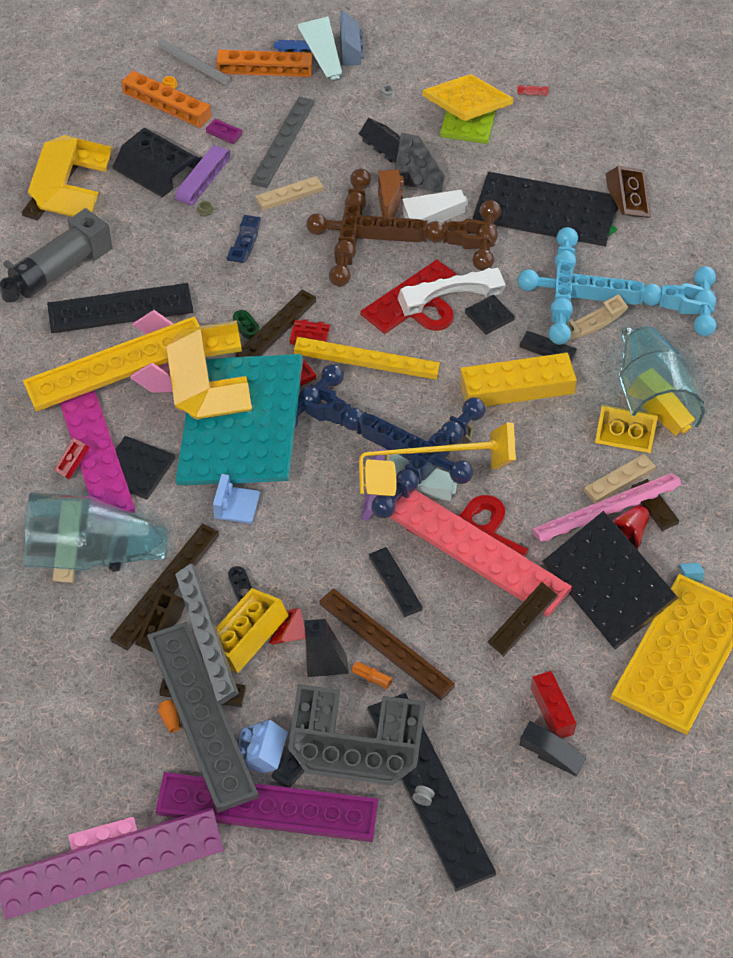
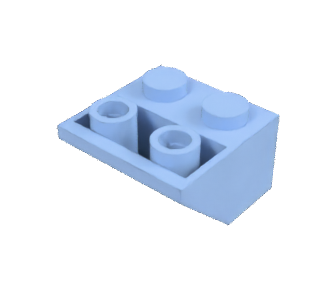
(262, 746)

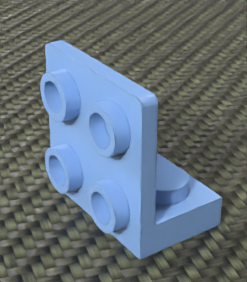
(234, 503)

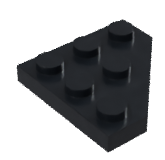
(418, 164)
(142, 465)

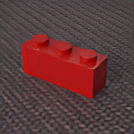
(553, 705)

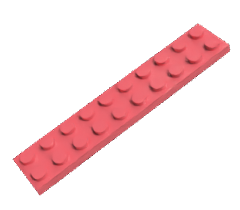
(476, 548)

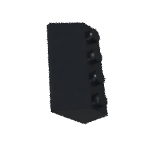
(382, 138)

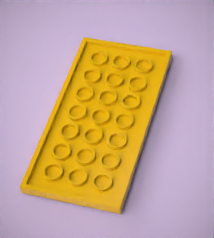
(679, 656)

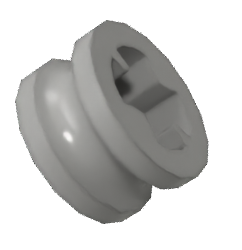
(387, 87)
(423, 795)

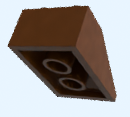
(629, 190)

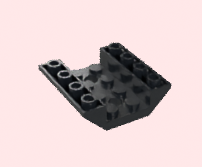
(150, 164)

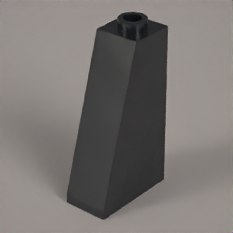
(323, 650)

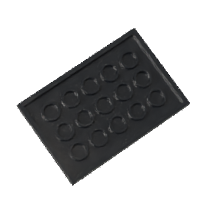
(610, 580)

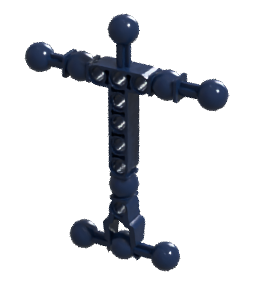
(391, 436)

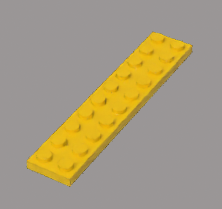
(102, 367)

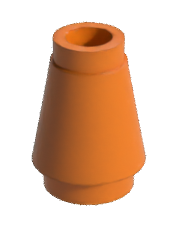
(169, 715)

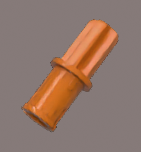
(372, 675)

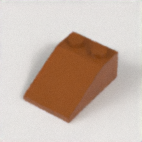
(390, 191)

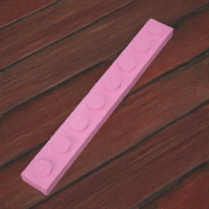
(610, 505)

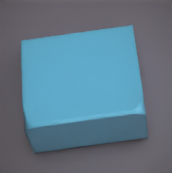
(693, 571)

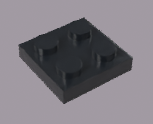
(489, 314)

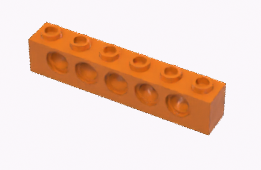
(265, 63)
(166, 99)

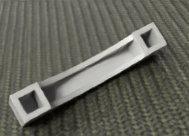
(483, 282)

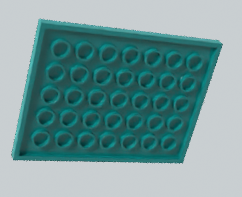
(251, 443)

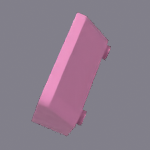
(153, 377)

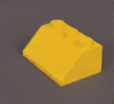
(626, 431)

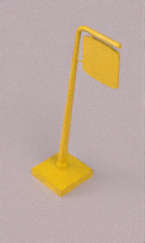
(381, 475)

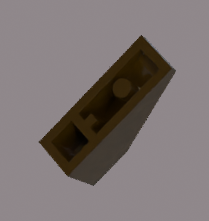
(163, 614)

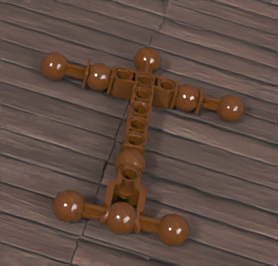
(356, 225)

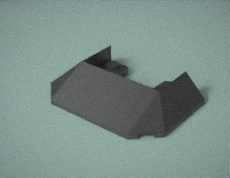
(350, 756)

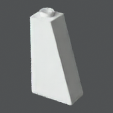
(435, 206)

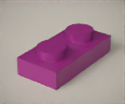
(224, 131)

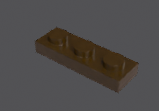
(659, 510)

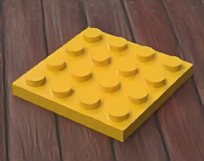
(467, 97)

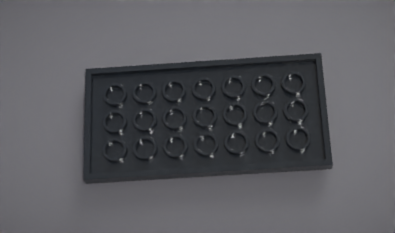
(548, 207)

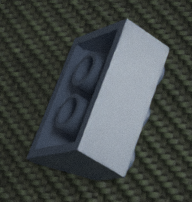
(351, 40)

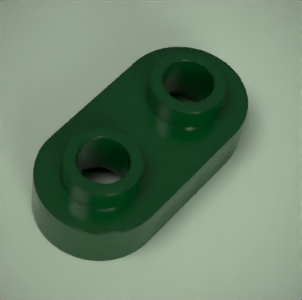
(249, 326)

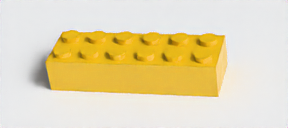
(519, 379)

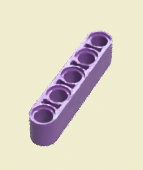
(202, 175)

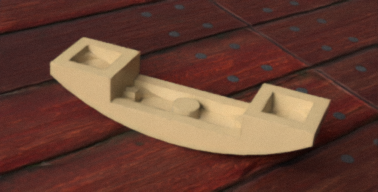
(598, 319)

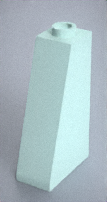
(322, 45)
(435, 486)

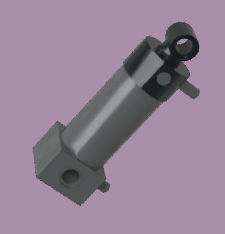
(85, 238)

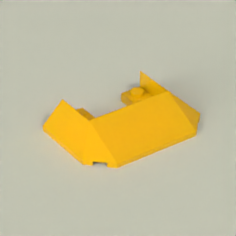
(53, 170)
(190, 374)

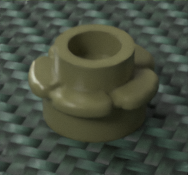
(205, 208)

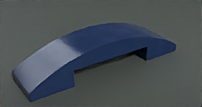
(245, 240)

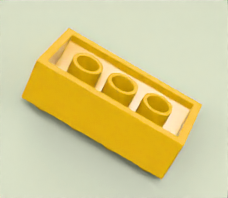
(250, 626)

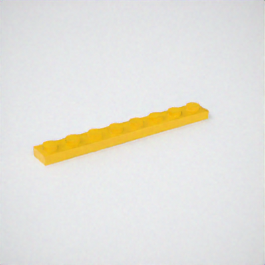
(367, 358)

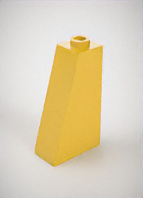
(670, 413)

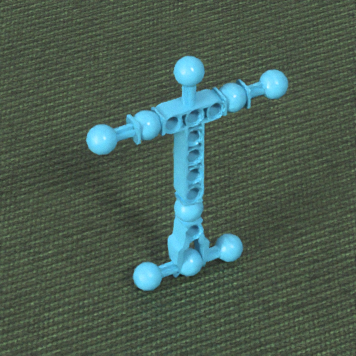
(632, 292)

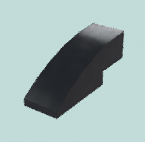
(551, 748)

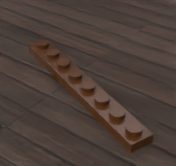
(387, 644)

